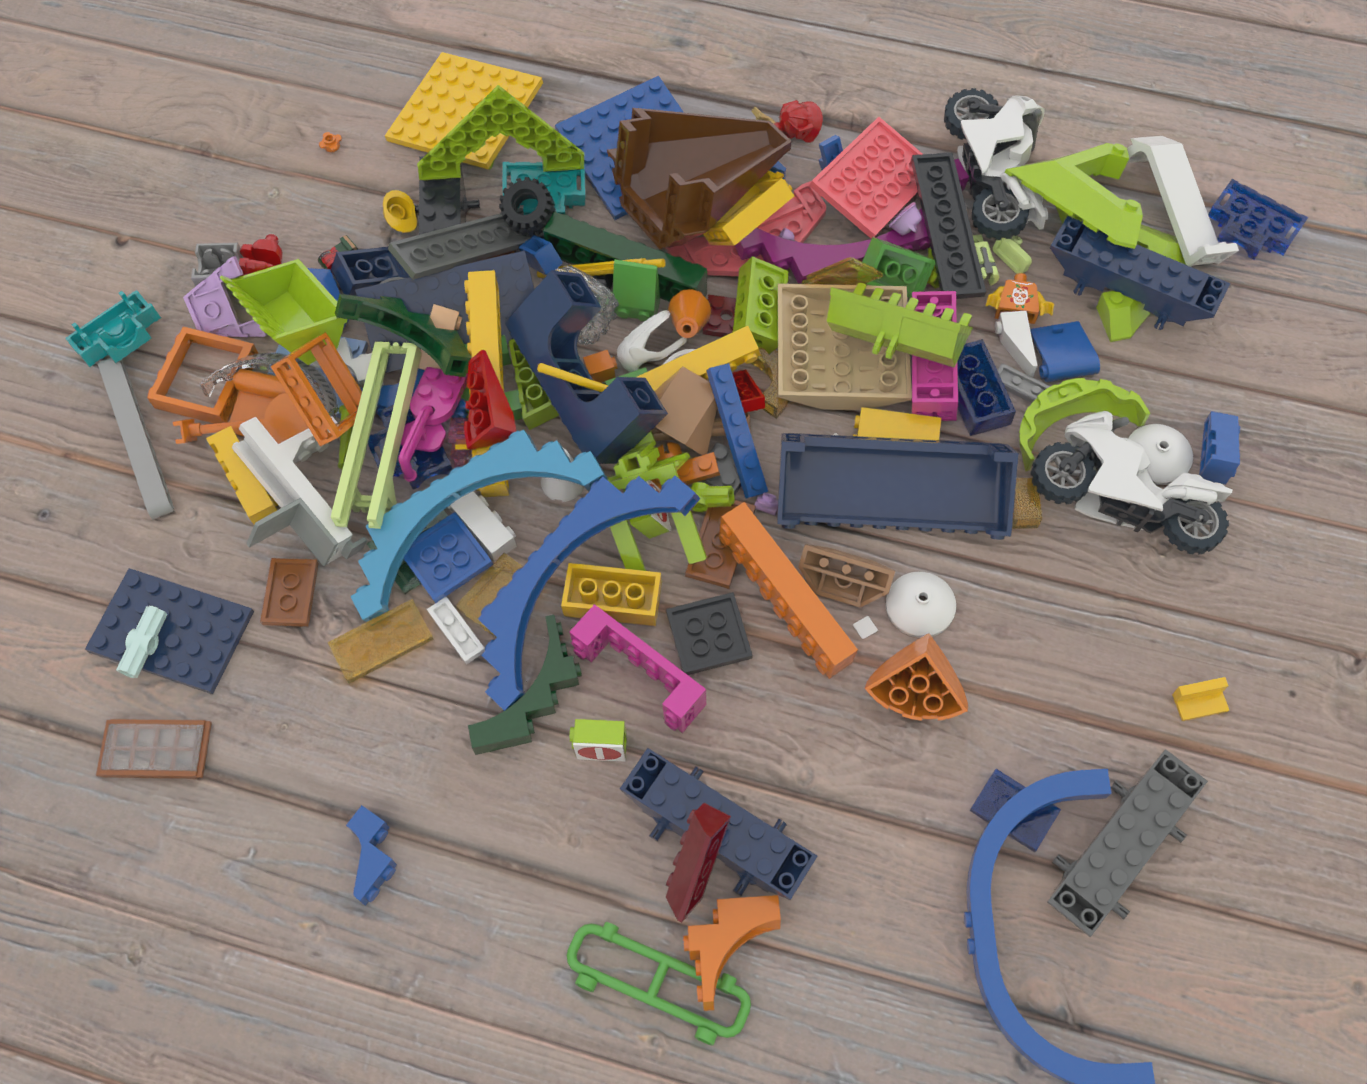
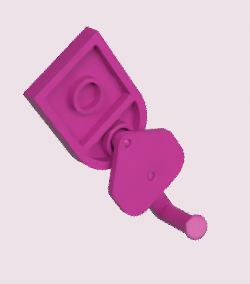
(430, 406)

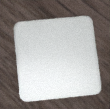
(865, 627)

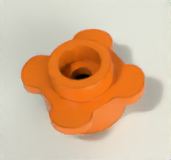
(330, 142)

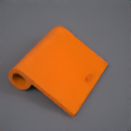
(254, 395)

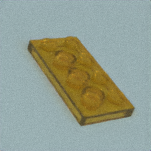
(380, 641)

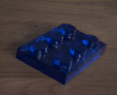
(996, 793)

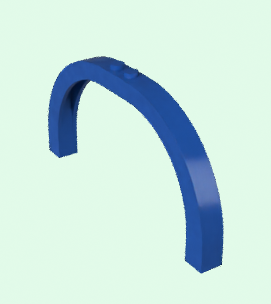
(982, 940)

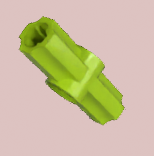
(712, 496)

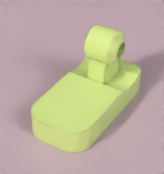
(1012, 254)

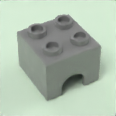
(211, 257)

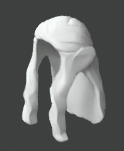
(631, 350)

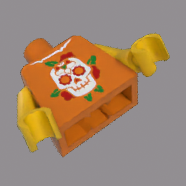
(1019, 296)

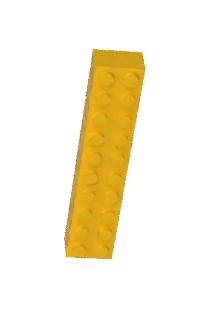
(485, 334)

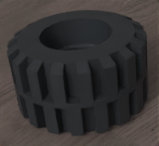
(516, 195)

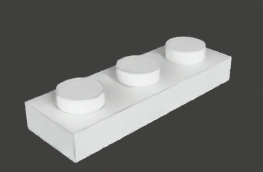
(456, 630)

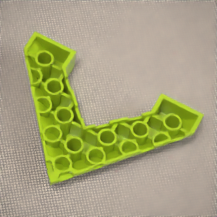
(495, 115)
(1068, 186)
(1121, 313)

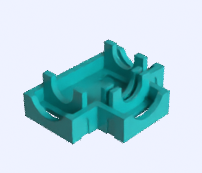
(560, 184)
(115, 331)

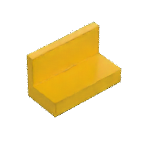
(1201, 699)

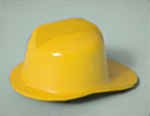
(399, 211)

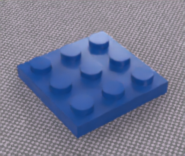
(446, 557)

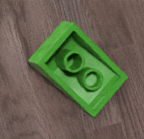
(898, 266)
(636, 290)

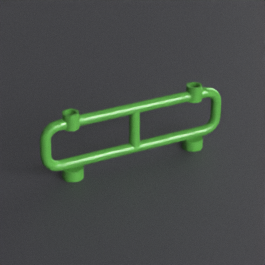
(589, 977)

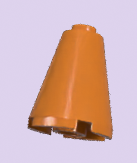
(689, 312)

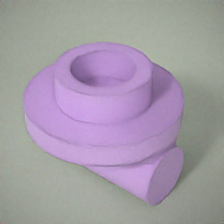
(767, 503)

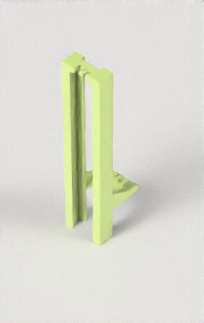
(383, 495)

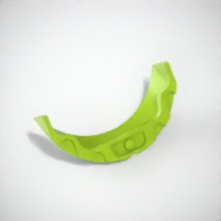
(1073, 398)

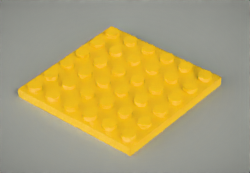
(448, 95)

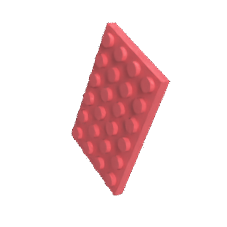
(870, 178)

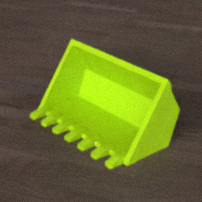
(289, 305)
(898, 326)

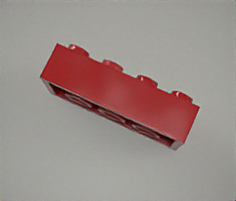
(749, 393)

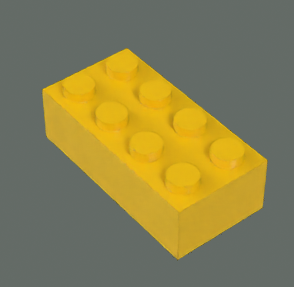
(619, 592)

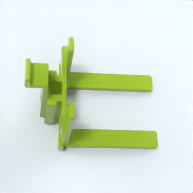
(649, 469)

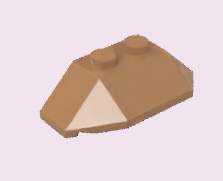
(844, 575)

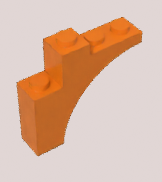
(733, 925)

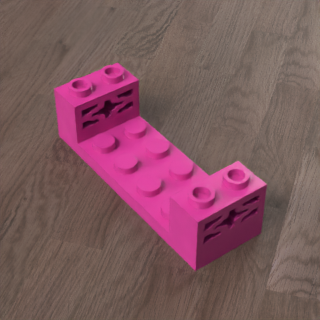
(932, 382)
(598, 629)

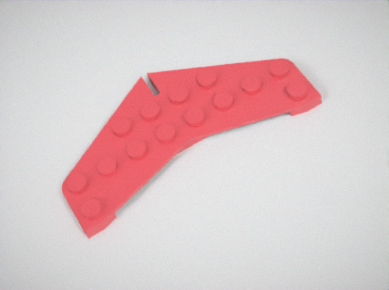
(798, 215)

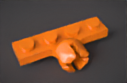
(693, 469)

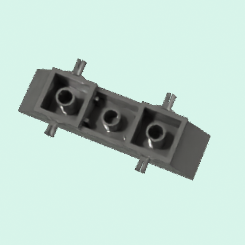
(1126, 843)

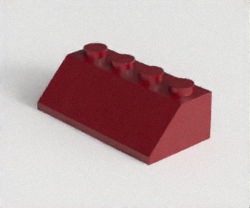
(696, 859)

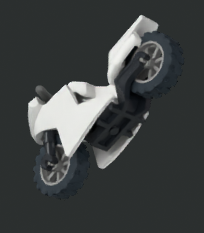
(995, 144)
(1119, 489)

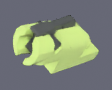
(986, 260)

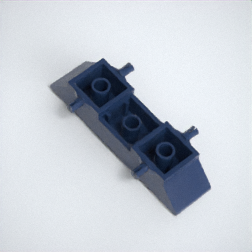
(1163, 284)
(749, 847)

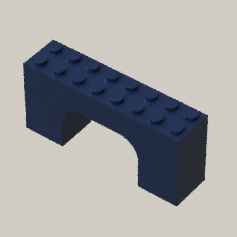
(548, 333)

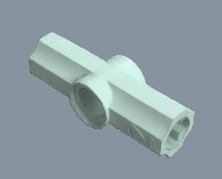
(141, 642)

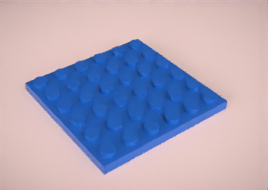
(598, 129)

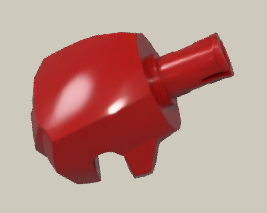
(260, 255)

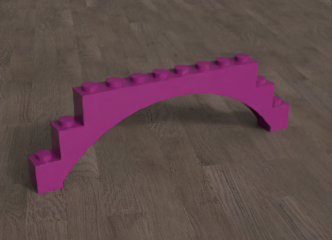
(808, 258)

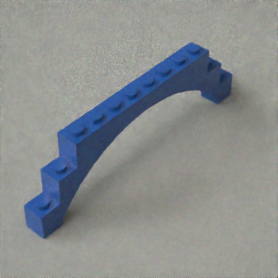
(511, 610)

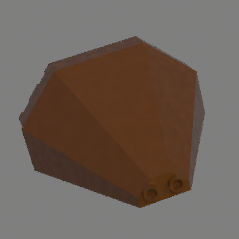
(689, 169)

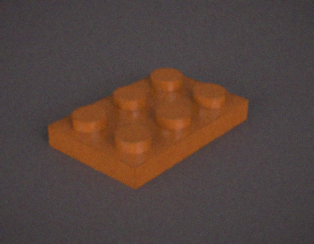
(289, 592)

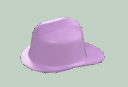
(906, 220)

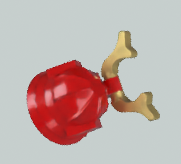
(796, 120)

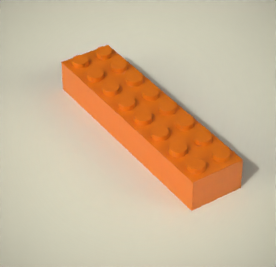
(787, 591)

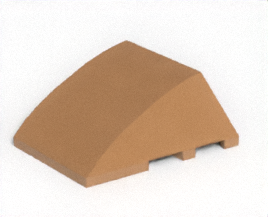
(689, 409)

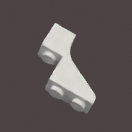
(356, 366)

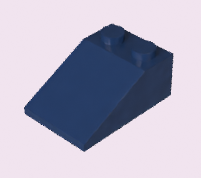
(365, 268)

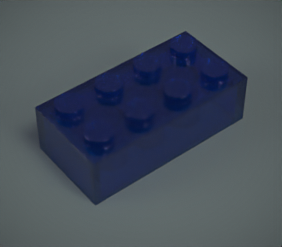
(981, 393)

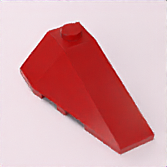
(489, 411)

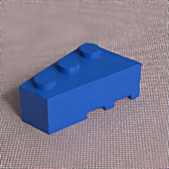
(1220, 448)

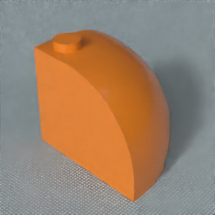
(919, 683)

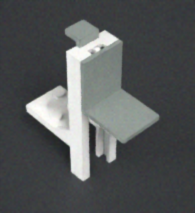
(299, 501)

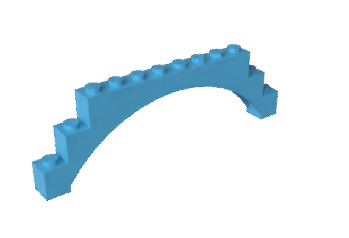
(406, 520)

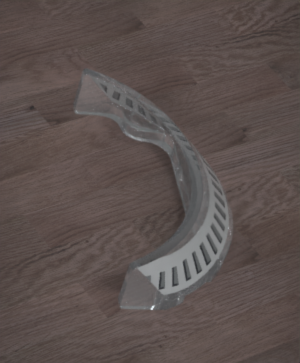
(263, 362)

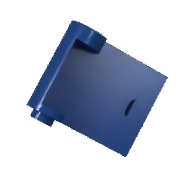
(1065, 352)

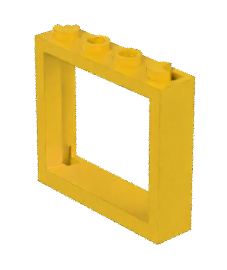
(750, 212)

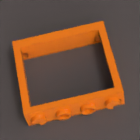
(305, 397)
(226, 401)

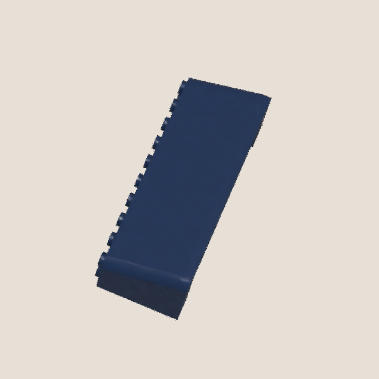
(897, 483)

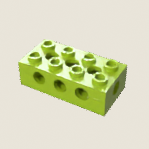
(758, 301)

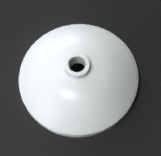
(1165, 463)
(918, 616)

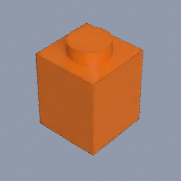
(600, 366)

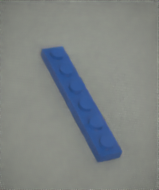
(737, 430)

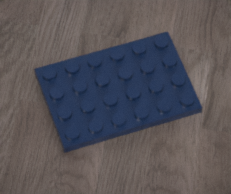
(193, 640)

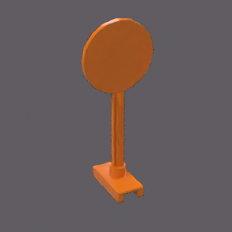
(280, 420)

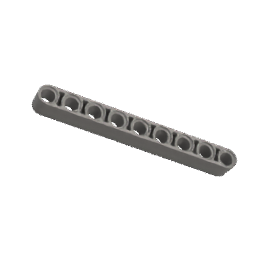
(136, 438)

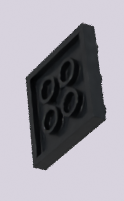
(709, 634)

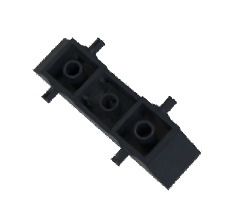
(442, 203)

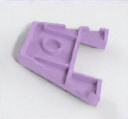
(212, 306)

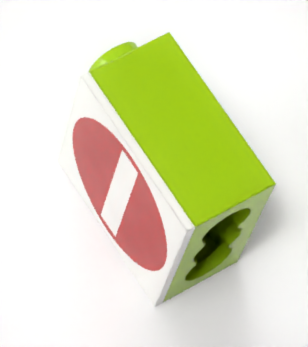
(652, 524)
(599, 740)

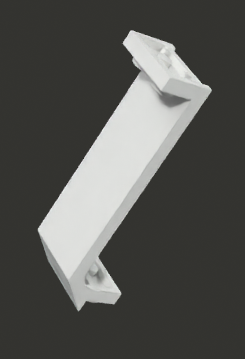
(1181, 199)

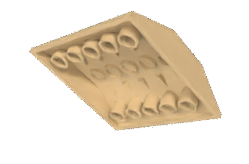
(830, 367)

